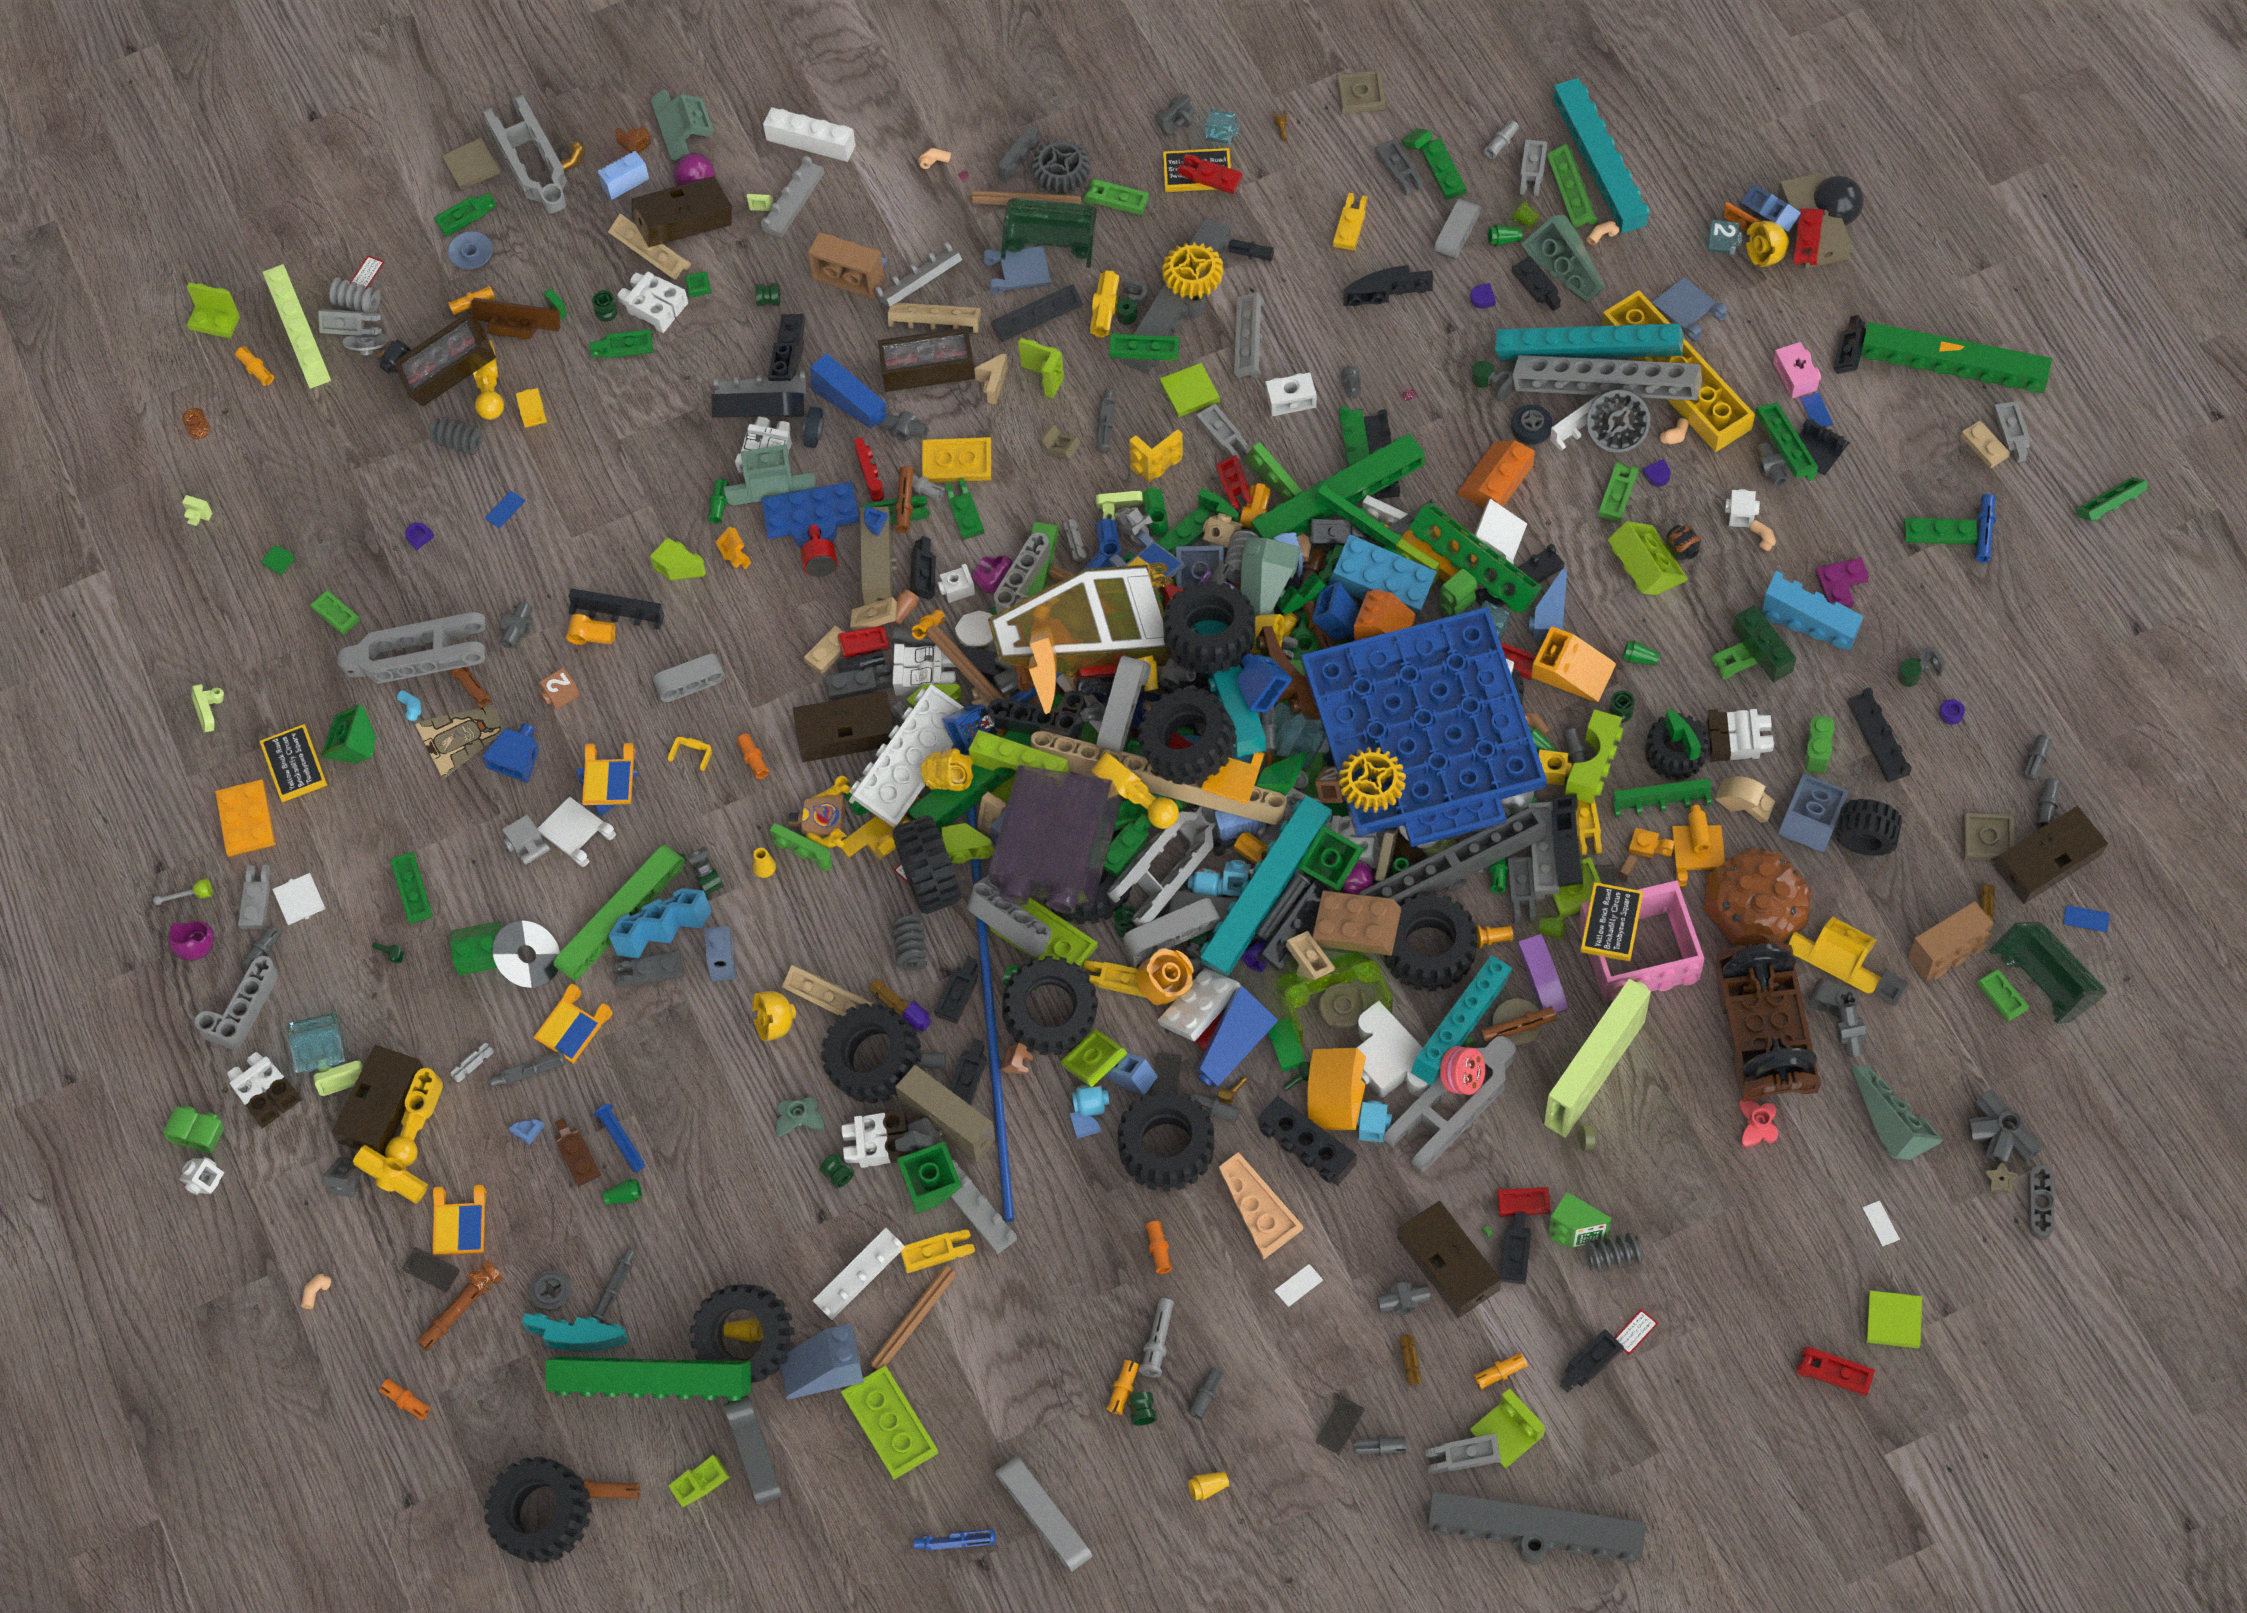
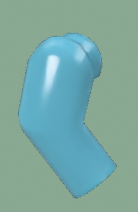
(412, 704)

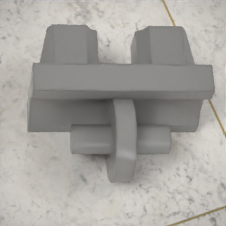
(1132, 522)

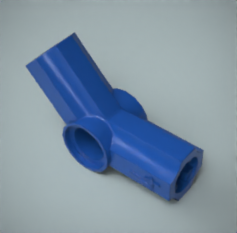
(1108, 543)

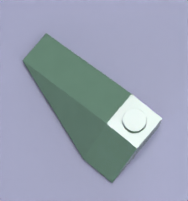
(1562, 253)
(1266, 571)
(1896, 1126)

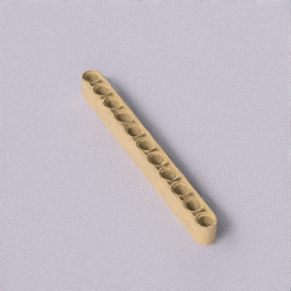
(1263, 805)

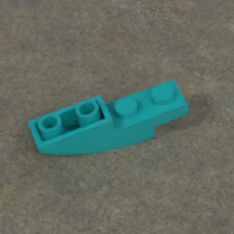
(584, 1336)

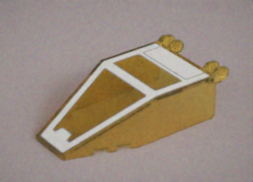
(1091, 617)

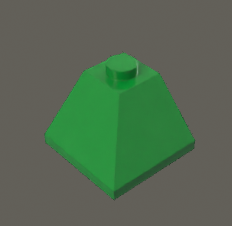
(350, 737)
(1281, 775)

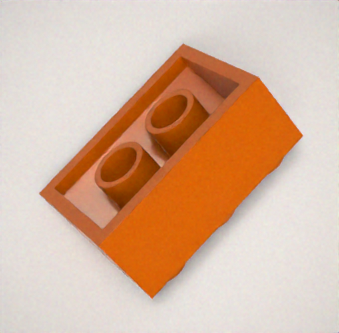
(1498, 473)
(1382, 614)

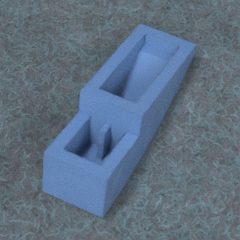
(1770, 207)

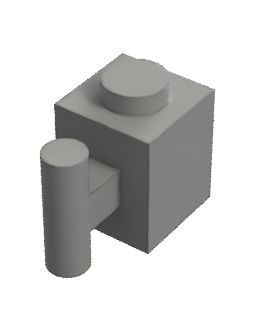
(524, 838)

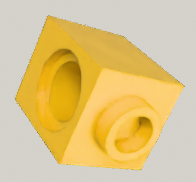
(531, 407)
(1557, 759)

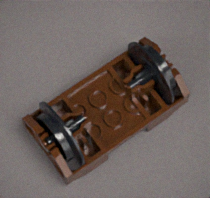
(1766, 1021)

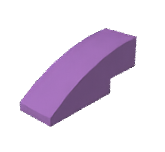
(1542, 973)

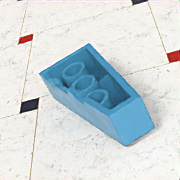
(1810, 613)

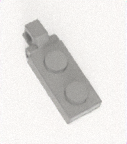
(2013, 429)

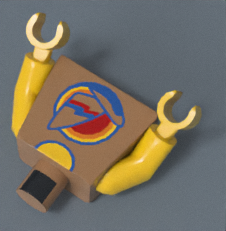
(824, 815)

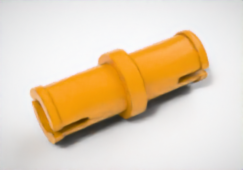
(465, 303)
(254, 366)
(927, 621)
(1500, 1370)
(1123, 1387)

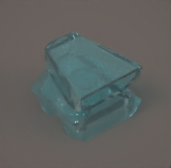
(1297, 735)

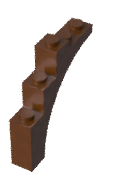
(1298, 689)

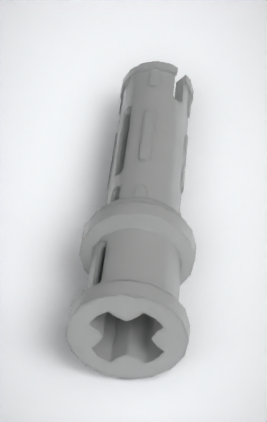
(1155, 1348)

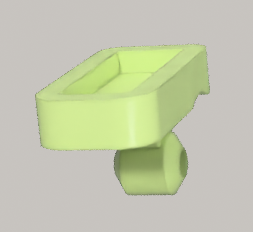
(1117, 500)
(201, 701)
(337, 1078)

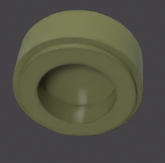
(1587, 1137)

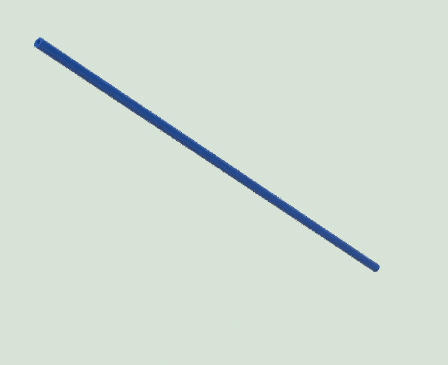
(992, 1044)

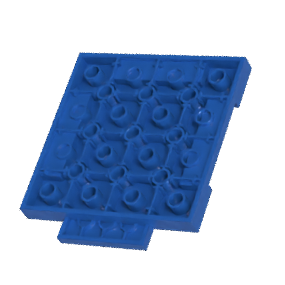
(1440, 706)

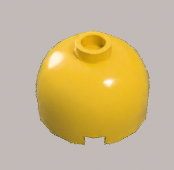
(1767, 243)
(773, 1014)

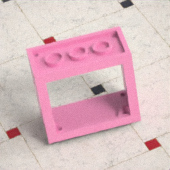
(1655, 901)

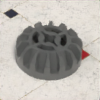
(1606, 437)

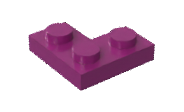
(1838, 576)

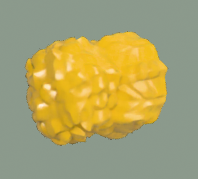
(947, 770)

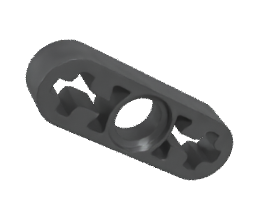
(2035, 1211)

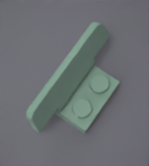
(679, 120)
(767, 475)

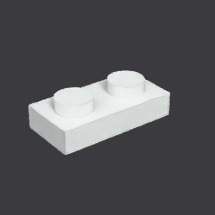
(1381, 511)

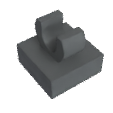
(1891, 988)

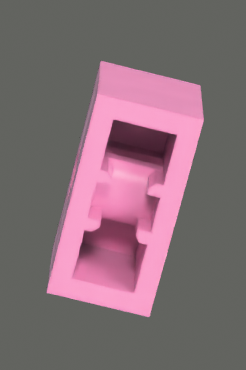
(1796, 370)

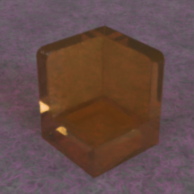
(634, 139)

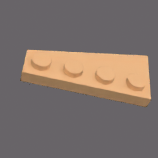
(1262, 1211)

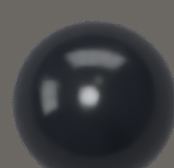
(1840, 197)

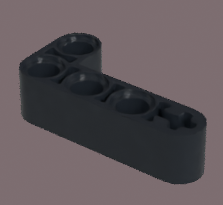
(757, 404)
(1006, 716)

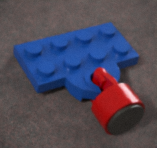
(813, 522)

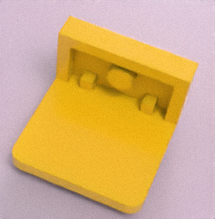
(1153, 462)

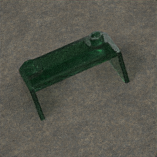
(1050, 225)
(2051, 968)

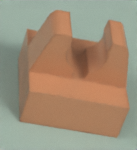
(1013, 1059)

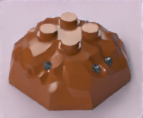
(1757, 898)

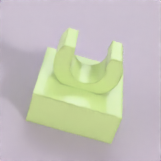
(196, 509)

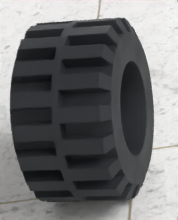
(1670, 762)
(1868, 827)

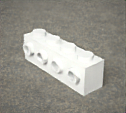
(809, 134)

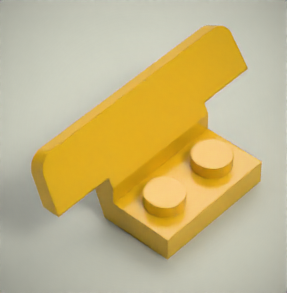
(874, 834)
(1839, 952)

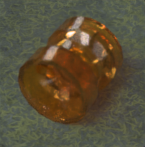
(196, 423)
(485, 1277)

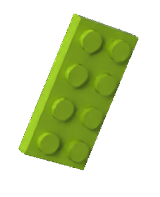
(1065, 939)
(889, 1422)

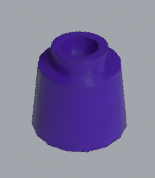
(1250, 954)
(917, 1017)

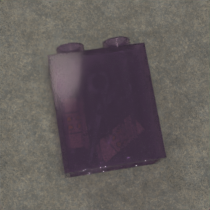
(1054, 838)

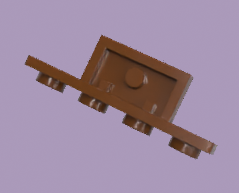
(514, 319)

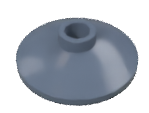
(467, 244)

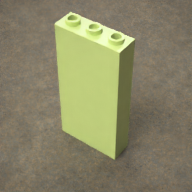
(1597, 1057)

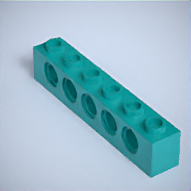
(1462, 1018)

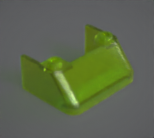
(1296, 991)

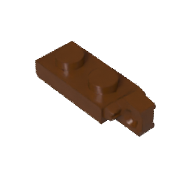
(576, 1154)

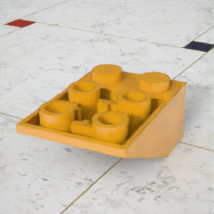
(1572, 665)

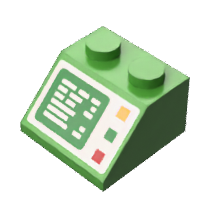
(1577, 1222)

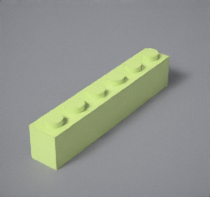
(296, 326)

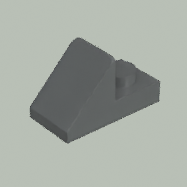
(919, 1136)
(342, 1177)

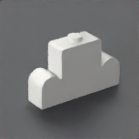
(1388, 1052)

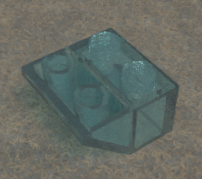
(316, 1042)

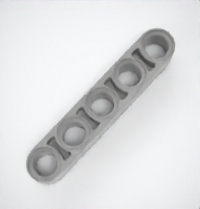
(1043, 1514)

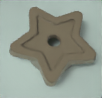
(1996, 1183)

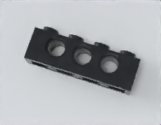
(1282, 1113)

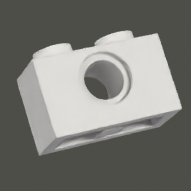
(1282, 402)

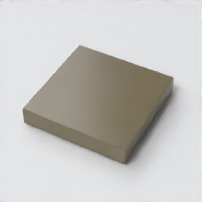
(1361, 92)
(471, 164)
(1987, 835)
(1386, 853)

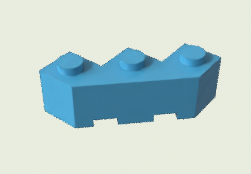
(659, 921)

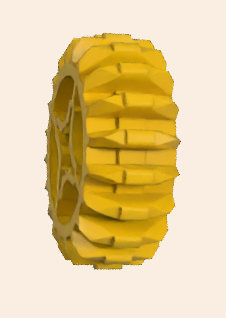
(1192, 270)
(1388, 770)

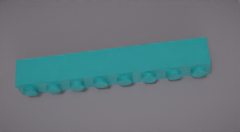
(1600, 155)
(1591, 341)
(1248, 727)
(1265, 887)

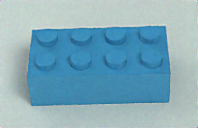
(1370, 567)

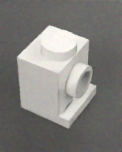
(956, 584)

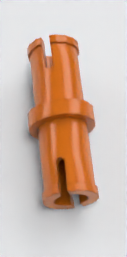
(752, 756)
(1158, 1247)
(404, 1399)

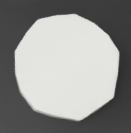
(975, 632)

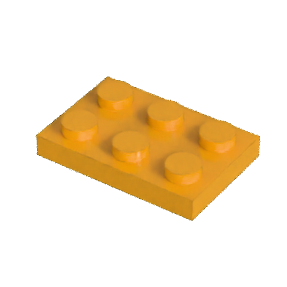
(245, 818)

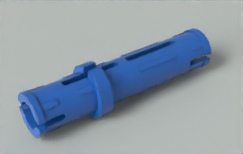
(1986, 520)

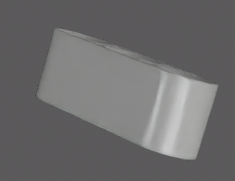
(1457, 228)
(689, 677)

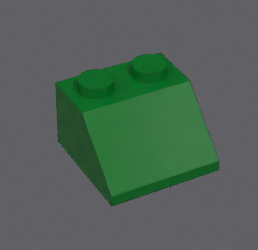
(1330, 858)
(474, 948)
(929, 1176)

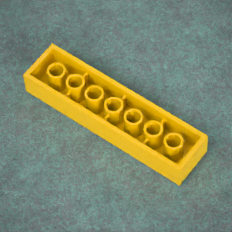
(1718, 412)

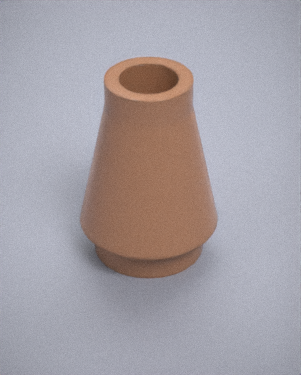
(906, 604)

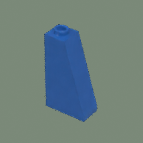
(846, 391)
(1237, 1033)

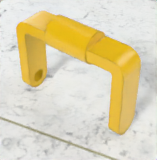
(691, 743)

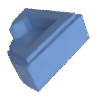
(1084, 1125)
(527, 1130)

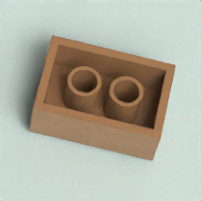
(846, 264)
(1357, 923)
(1950, 942)

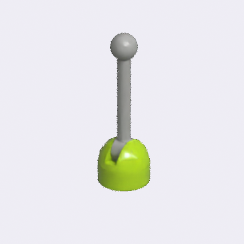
(201, 889)

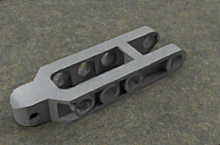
(529, 129)
(440, 658)
(1197, 828)
(1497, 1056)

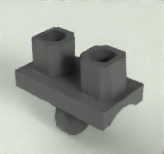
(1176, 116)

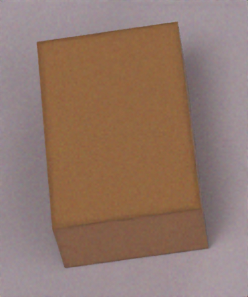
(1628, 867)

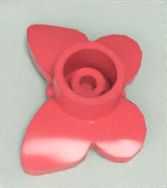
(1759, 1123)

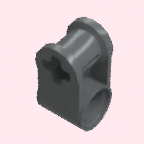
(1829, 996)

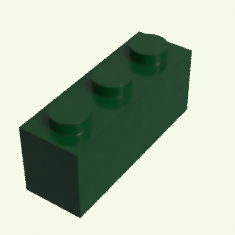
(1764, 643)

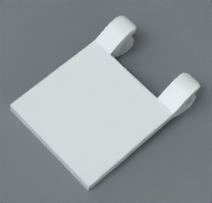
(1500, 530)
(572, 827)

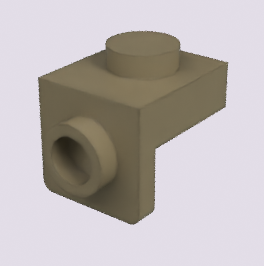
(1059, 444)

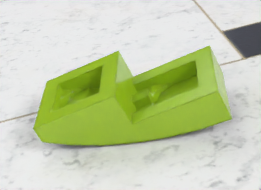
(699, 1482)

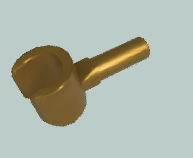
(1281, 121)
(1226, 1096)

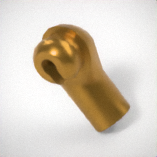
(576, 156)

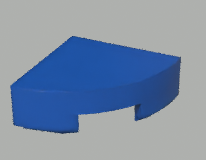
(874, 520)

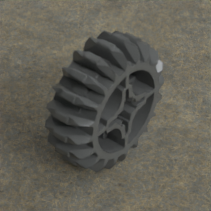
(1060, 161)

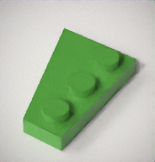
(1271, 472)

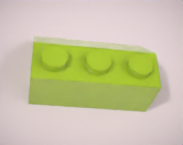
(1646, 558)

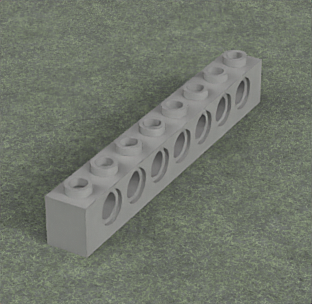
(1595, 376)

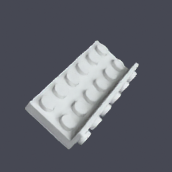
(896, 775)

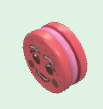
(1462, 1070)

